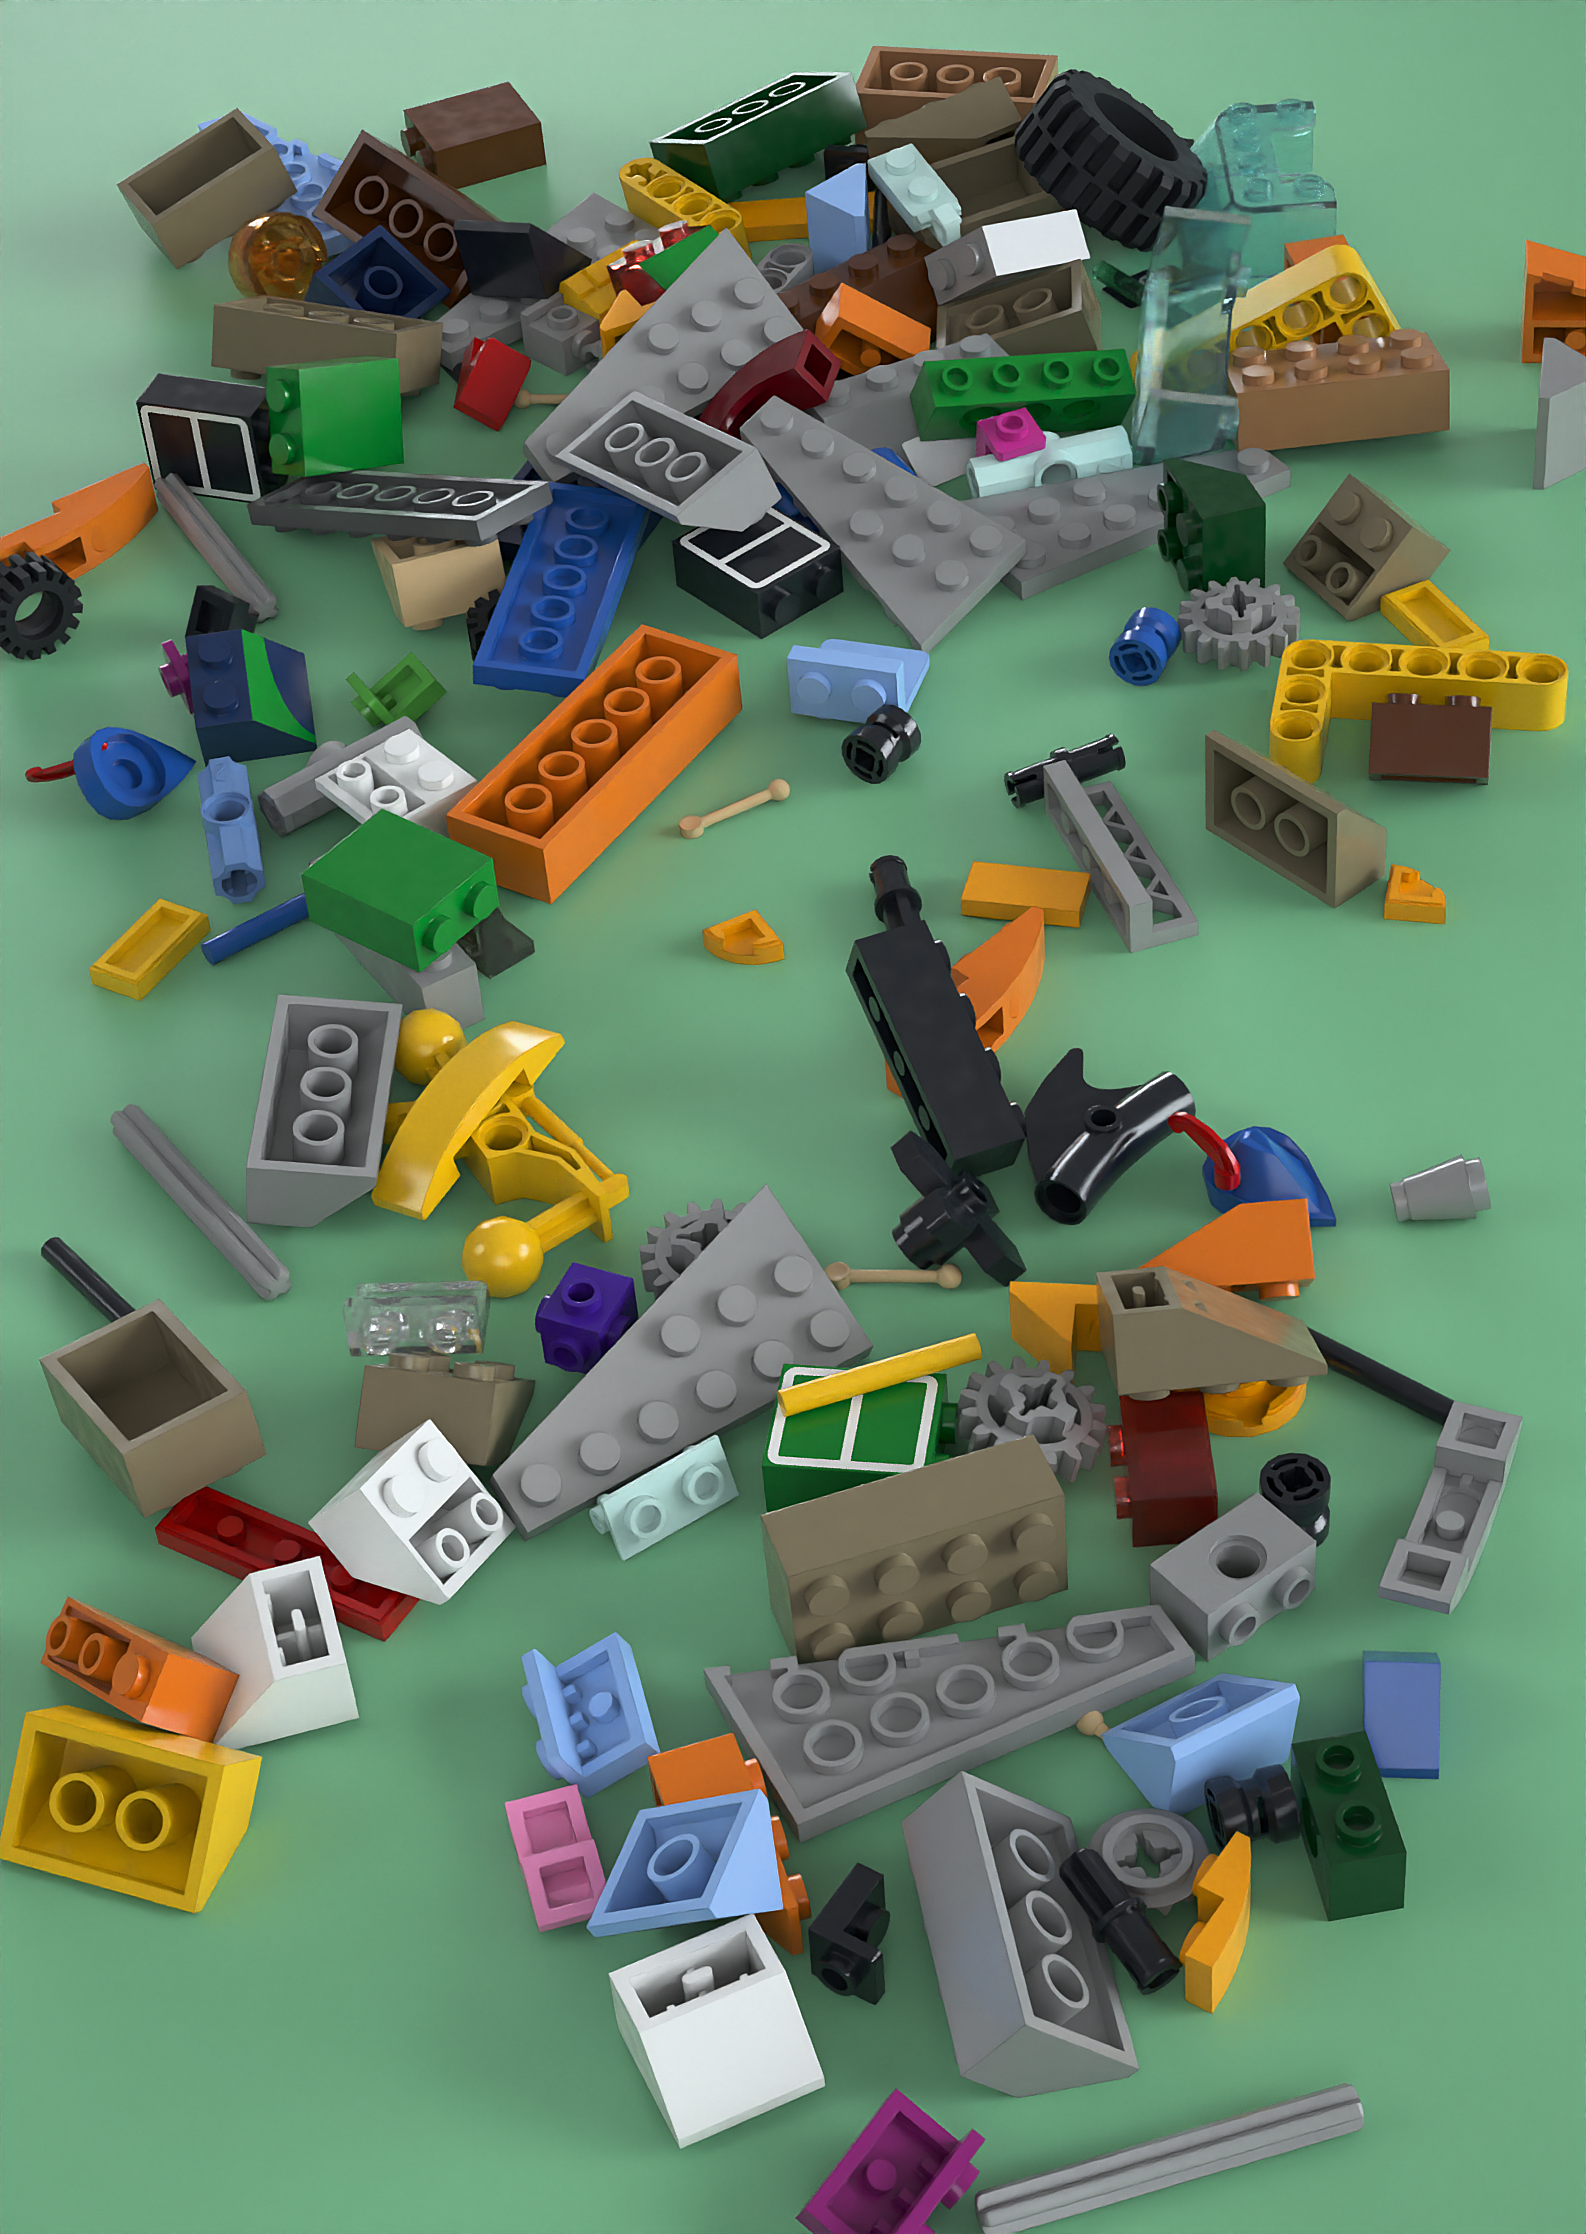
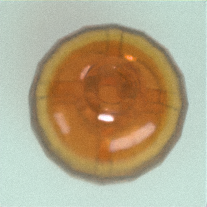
(276, 255)

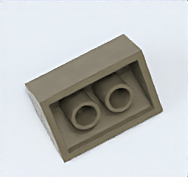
(1290, 823)

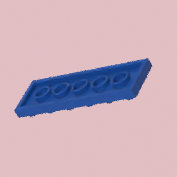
(561, 592)

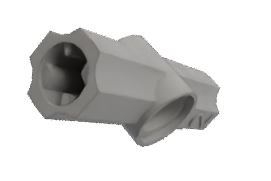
(297, 801)

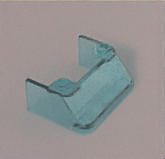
(1186, 336)

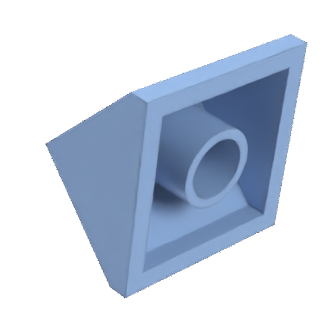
(838, 218)
(1203, 1735)
(692, 1866)

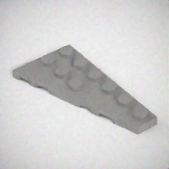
(592, 228)
(676, 352)
(685, 1369)
(921, 1710)

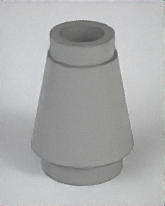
(1442, 1192)

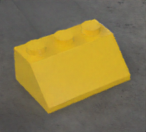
(126, 1805)

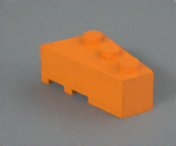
(1552, 300)

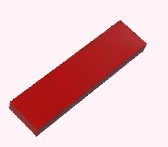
(250, 1540)

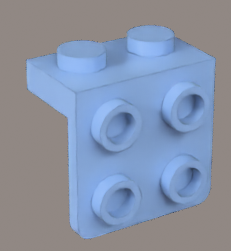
(853, 679)

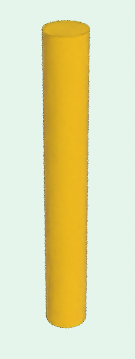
(879, 1374)

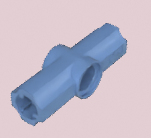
(231, 830)

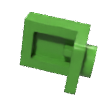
(403, 691)

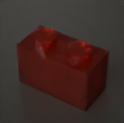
(1166, 1468)

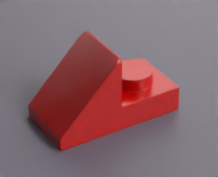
(490, 381)

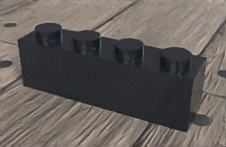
(935, 1049)

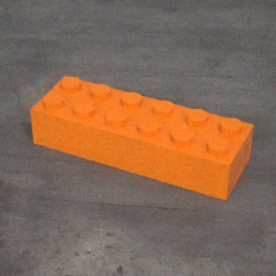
(598, 761)

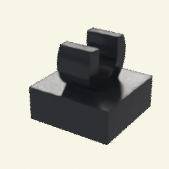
(217, 612)

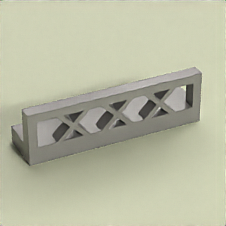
(1113, 873)

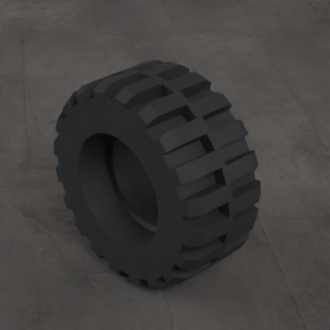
(1108, 158)

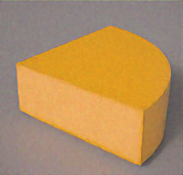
(1413, 898)
(744, 940)

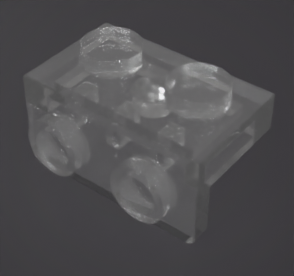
(417, 1318)

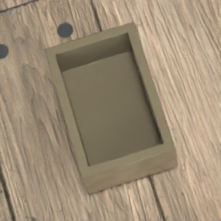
(207, 188)
(989, 189)
(153, 1407)

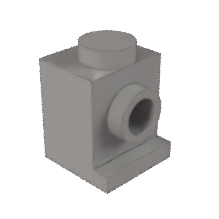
(557, 334)

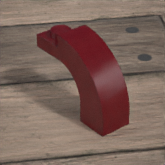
(792, 369)

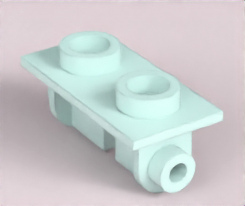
(666, 1498)

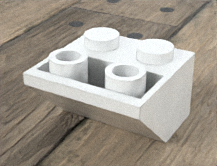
(401, 777)
(414, 1519)
(287, 1654)
(715, 2030)

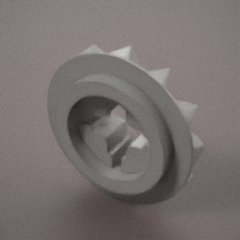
(1168, 1841)

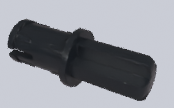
(896, 899)
(1119, 1921)

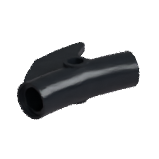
(1091, 1136)

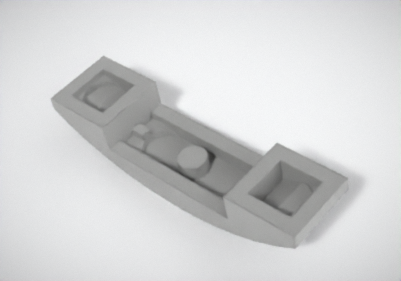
(1455, 1510)

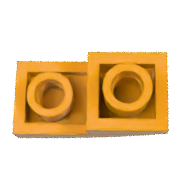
(1219, 1936)

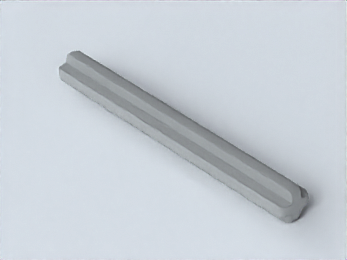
(215, 546)
(201, 1202)
(1169, 2160)

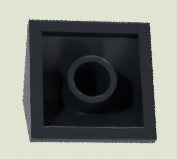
(515, 259)

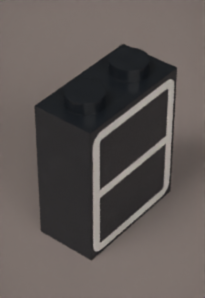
(209, 436)
(759, 574)

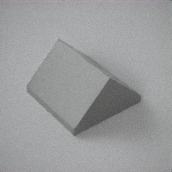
(1561, 415)

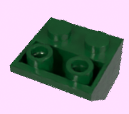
(1211, 525)

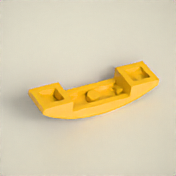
(450, 1108)

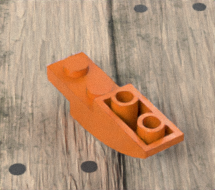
(88, 523)
(1000, 980)

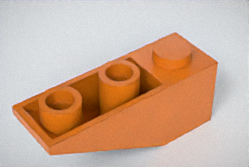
(1249, 1249)
(139, 1671)
(718, 1769)

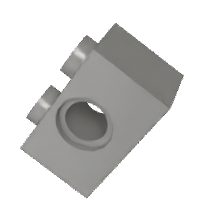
(1234, 1576)

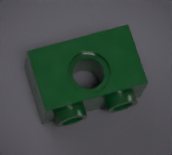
(1348, 1826)

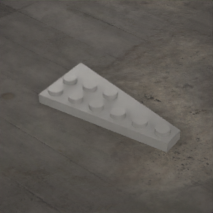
(1101, 517)
(895, 532)

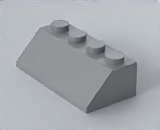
(877, 404)
(674, 465)
(320, 1108)
(1012, 1945)

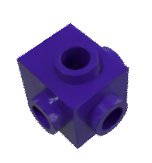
(585, 1317)

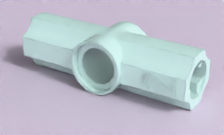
(1060, 461)

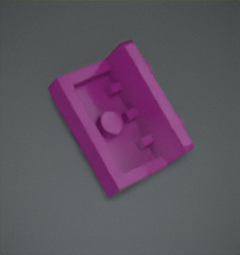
(893, 2175)

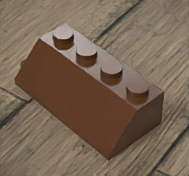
(413, 204)
(888, 273)

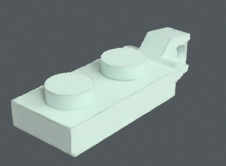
(917, 192)

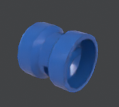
(1145, 646)

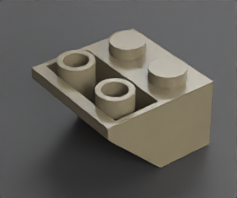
(1363, 550)
(471, 1405)

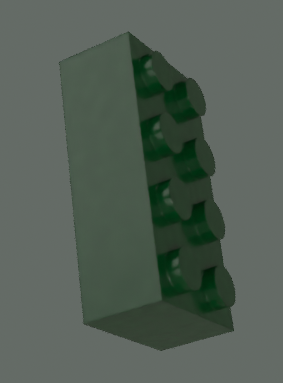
(764, 133)

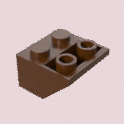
(1429, 740)

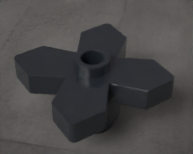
(950, 1215)

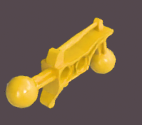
(511, 1165)

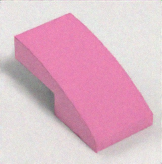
(556, 1856)

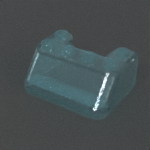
(1246, 157)

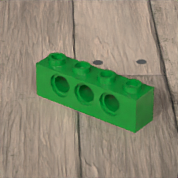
(1056, 388)

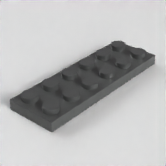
(402, 505)

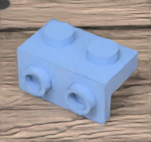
(590, 1715)

